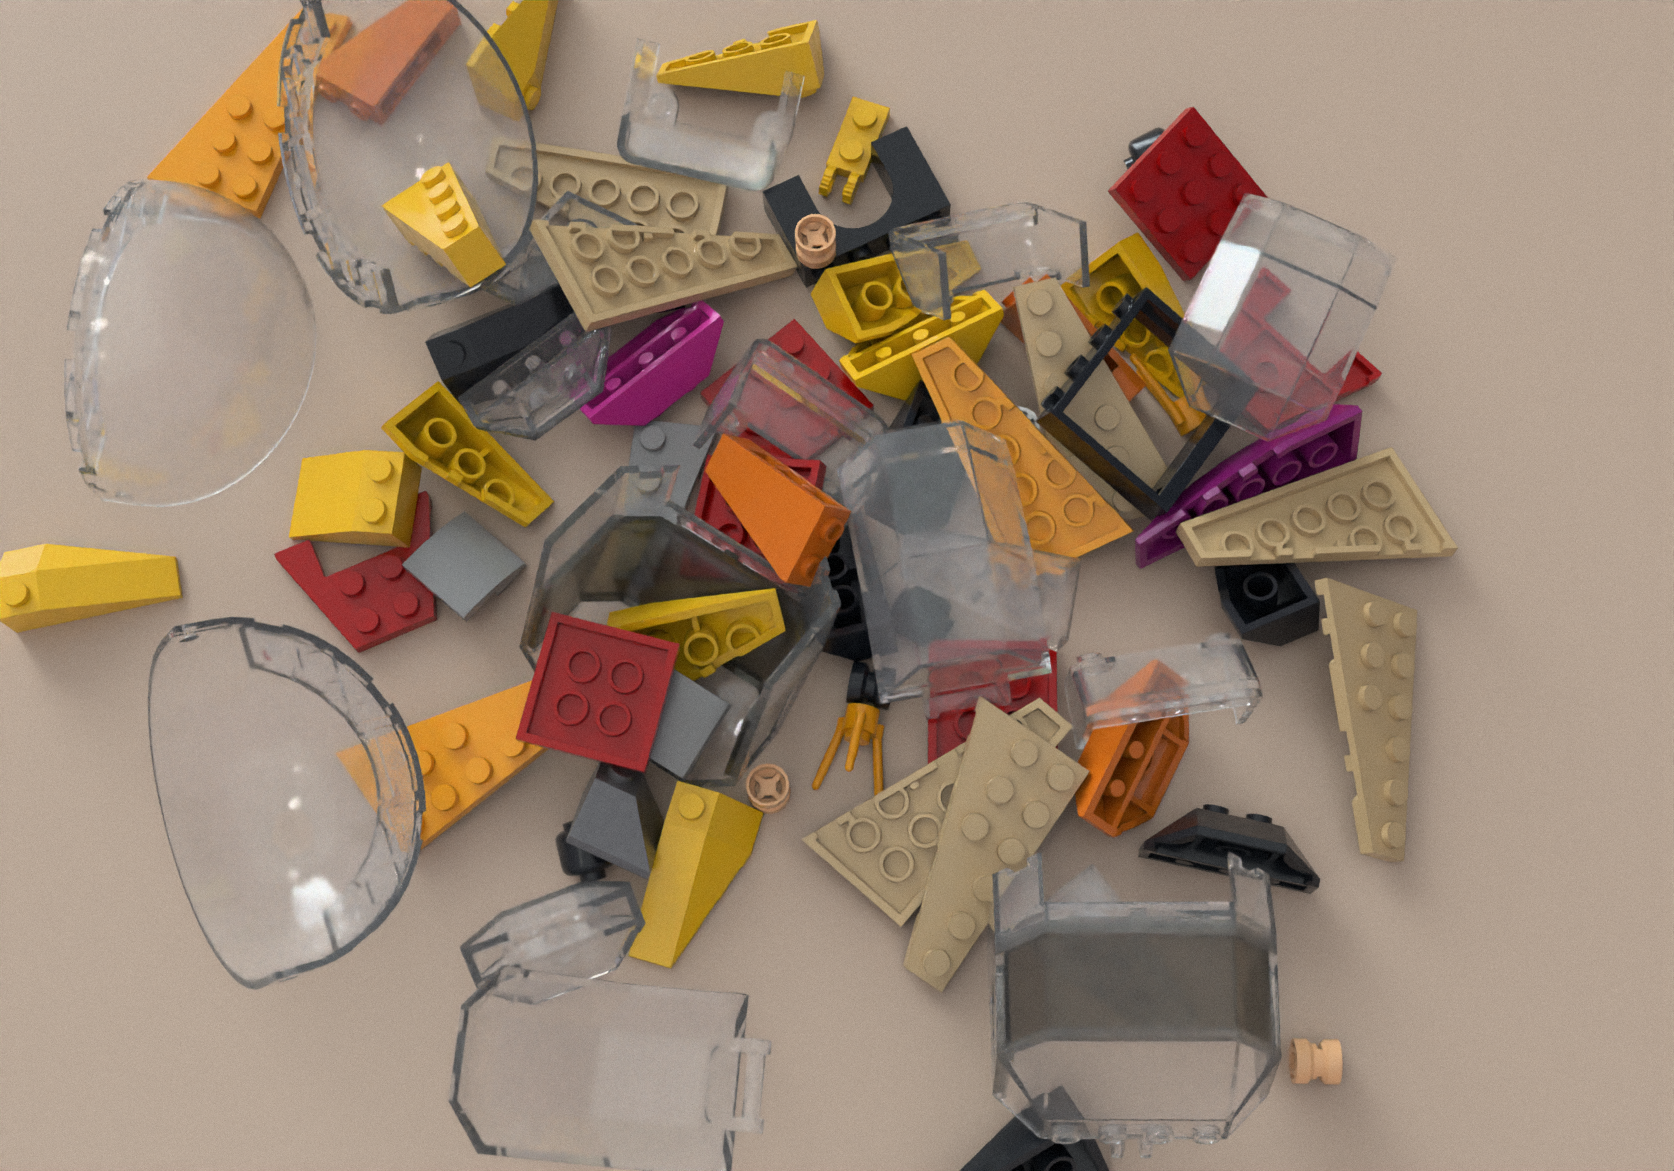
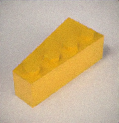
(446, 224)

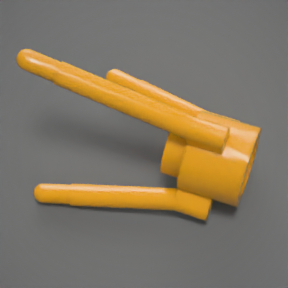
(1183, 417)
(859, 727)

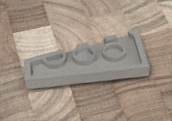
(671, 444)

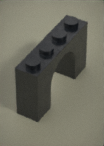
(909, 182)

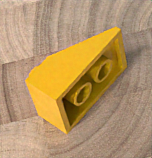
(357, 498)

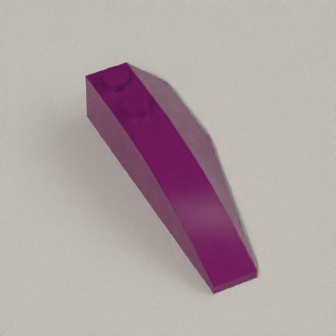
(1253, 472)

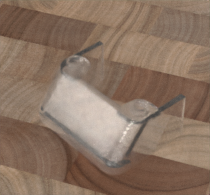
(657, 141)
(987, 250)
(791, 410)
(1161, 685)

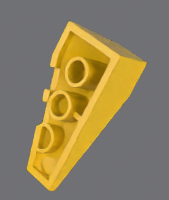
(526, 42)
(755, 66)
(1122, 271)
(864, 299)
(444, 440)
(72, 583)
(707, 627)
(696, 859)

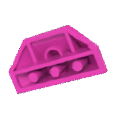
(657, 367)

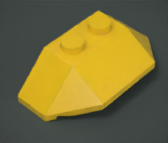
(887, 362)

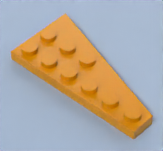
(237, 139)
(1058, 503)
(469, 756)

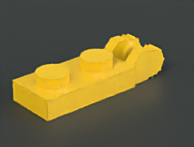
(852, 147)

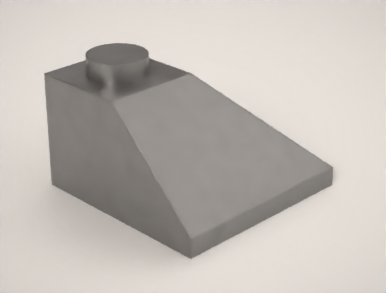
(618, 819)

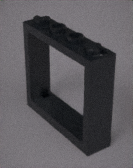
(1153, 501)

